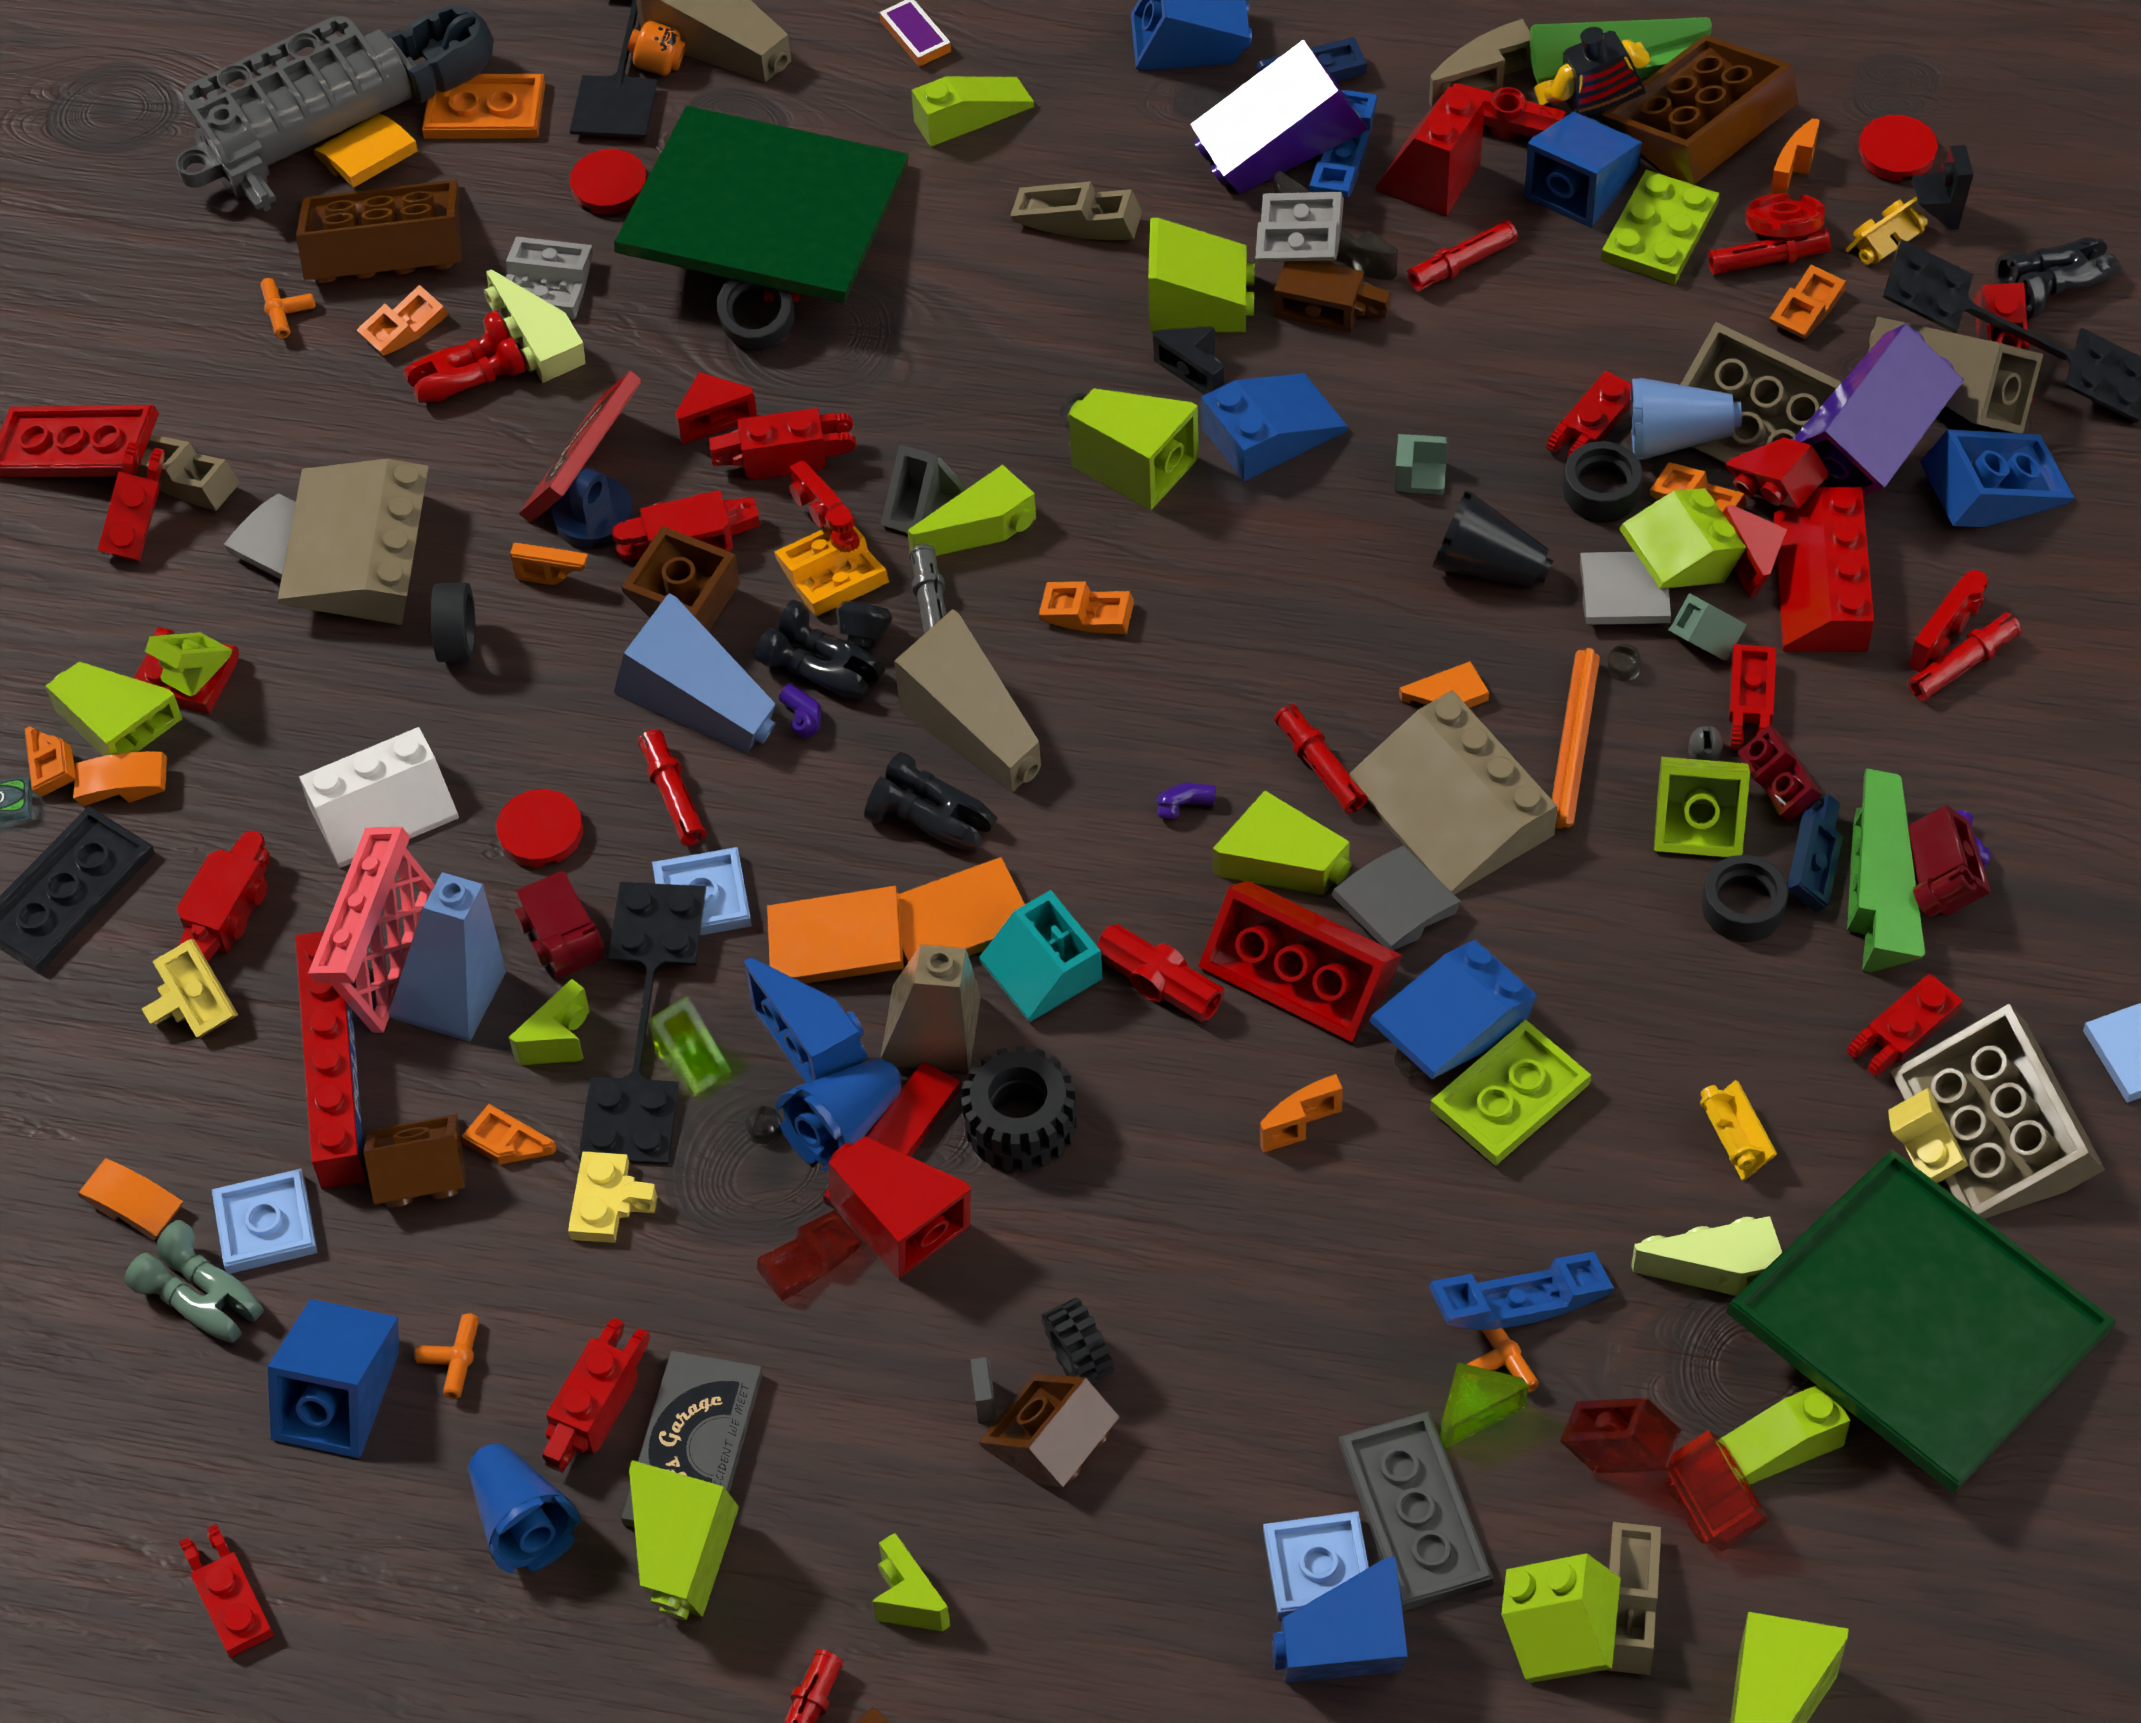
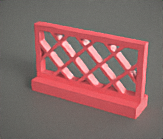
(358, 921)

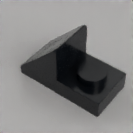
(1946, 192)
(1190, 356)

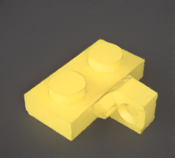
(189, 991)
(605, 1196)

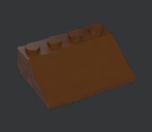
(1705, 106)
(380, 231)

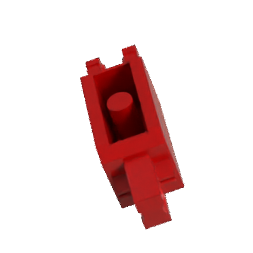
(775, 441)
(699, 516)
(225, 895)
(593, 1395)

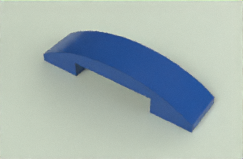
(1342, 164)
(1522, 1298)

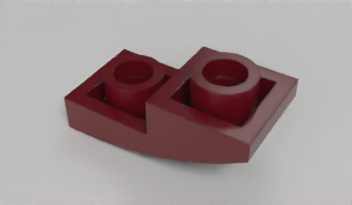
(1780, 773)

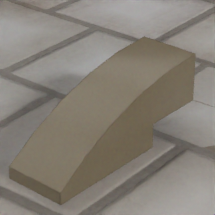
(1484, 60)
(1078, 211)
(189, 475)
(1636, 1560)

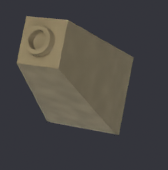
(724, 34)
(1995, 375)
(963, 703)
(933, 1011)

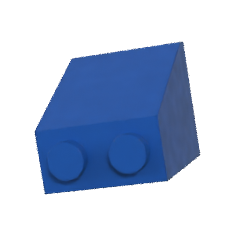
(1189, 33)
(1579, 167)
(331, 1377)
(1345, 1630)

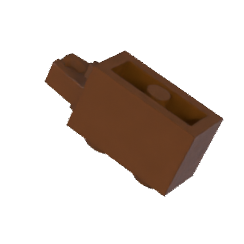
(1327, 295)

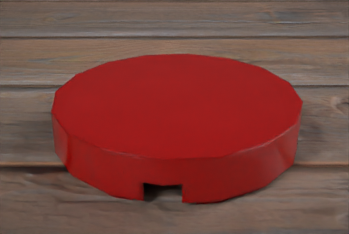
(1897, 147)
(607, 181)
(1781, 217)
(539, 827)

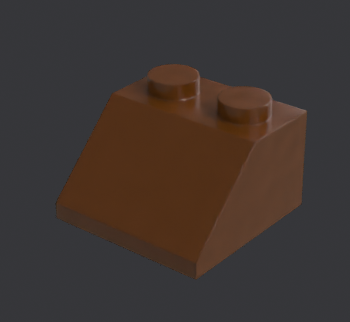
(688, 569)
(415, 1160)
(1051, 1428)

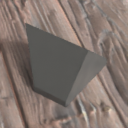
(918, 488)

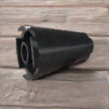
(1491, 546)

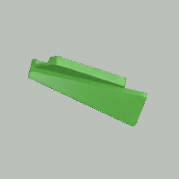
(1660, 37)
(1883, 876)

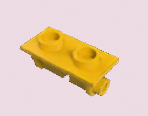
(1874, 238)
(1738, 1128)

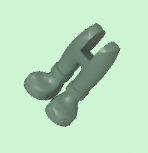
(176, 1250)

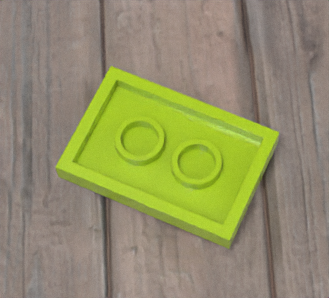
(1660, 227)
(1510, 1092)

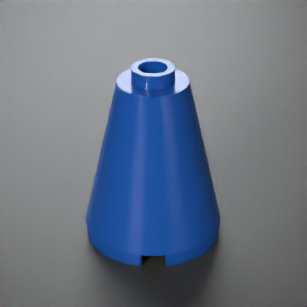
(837, 1108)
(520, 1510)

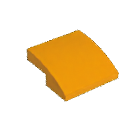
(366, 149)
(828, 576)

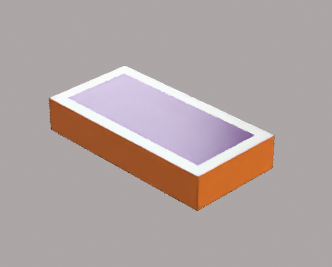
(915, 32)

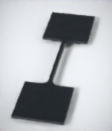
(617, 102)
(1940, 294)
(633, 1113)

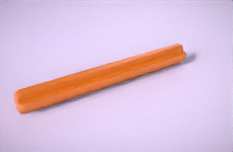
(1574, 736)

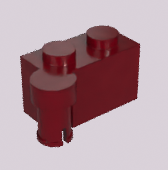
(1946, 863)
(558, 924)

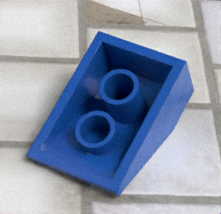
(1267, 421)
(1993, 476)
(1455, 1009)
(804, 1022)

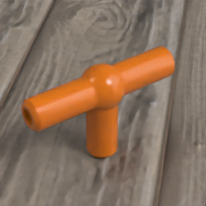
(277, 308)
(1505, 1353)
(457, 1357)

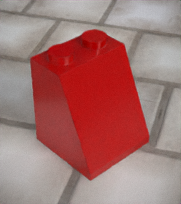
(1439, 154)
(897, 1202)

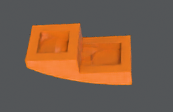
(1795, 156)
(1809, 302)
(409, 320)
(1680, 477)
(1077, 608)
(123, 774)
(1288, 1119)
(131, 1197)

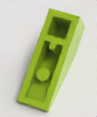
(965, 104)
(978, 516)
(1788, 1434)

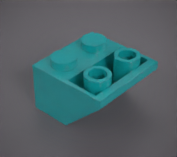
(1042, 957)

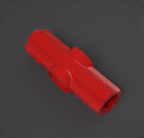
(1511, 115)
(1160, 973)

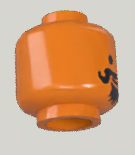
(656, 48)

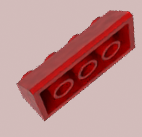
(1825, 573)
(1298, 960)

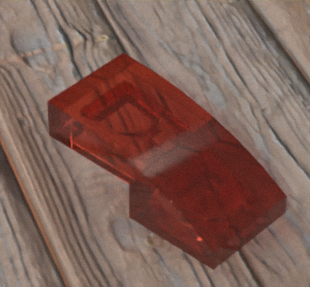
(814, 1253)

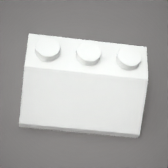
(378, 787)

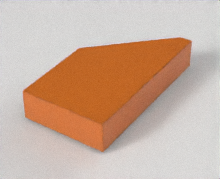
(544, 563)
(1461, 679)
(49, 761)
(505, 1138)

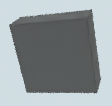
(983, 1389)

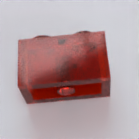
(1620, 1435)
(1714, 1492)

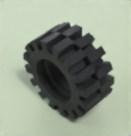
(1077, 1341)

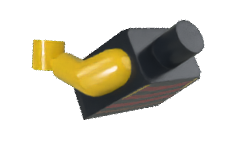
(1596, 74)

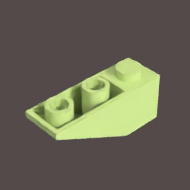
(542, 330)
(1711, 1258)

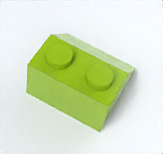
(1684, 540)
(1701, 807)
(1561, 1616)

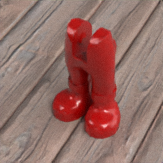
(467, 364)

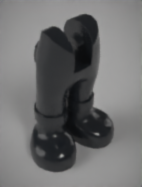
(2057, 269)
(845, 664)
(950, 824)

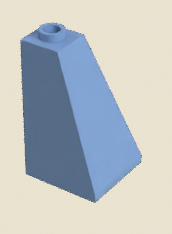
(693, 680)
(451, 962)

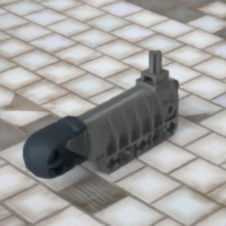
(321, 92)

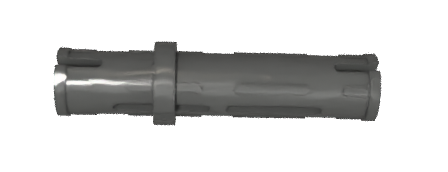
(927, 585)

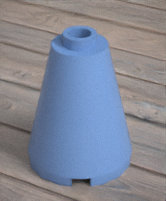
(1678, 416)

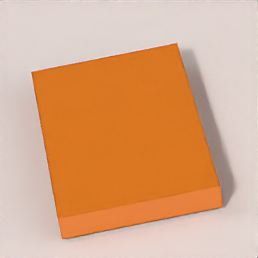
(487, 108)
(959, 909)
(836, 935)

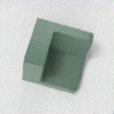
(1420, 464)
(1707, 627)

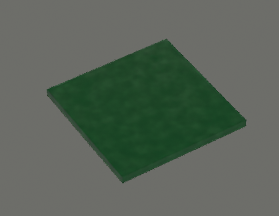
(762, 204)
(1921, 1319)

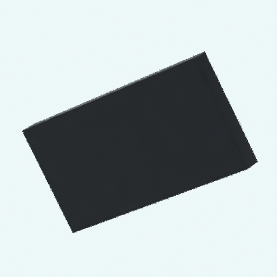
(68, 887)

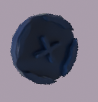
(591, 509)

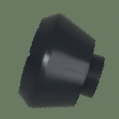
(862, 622)

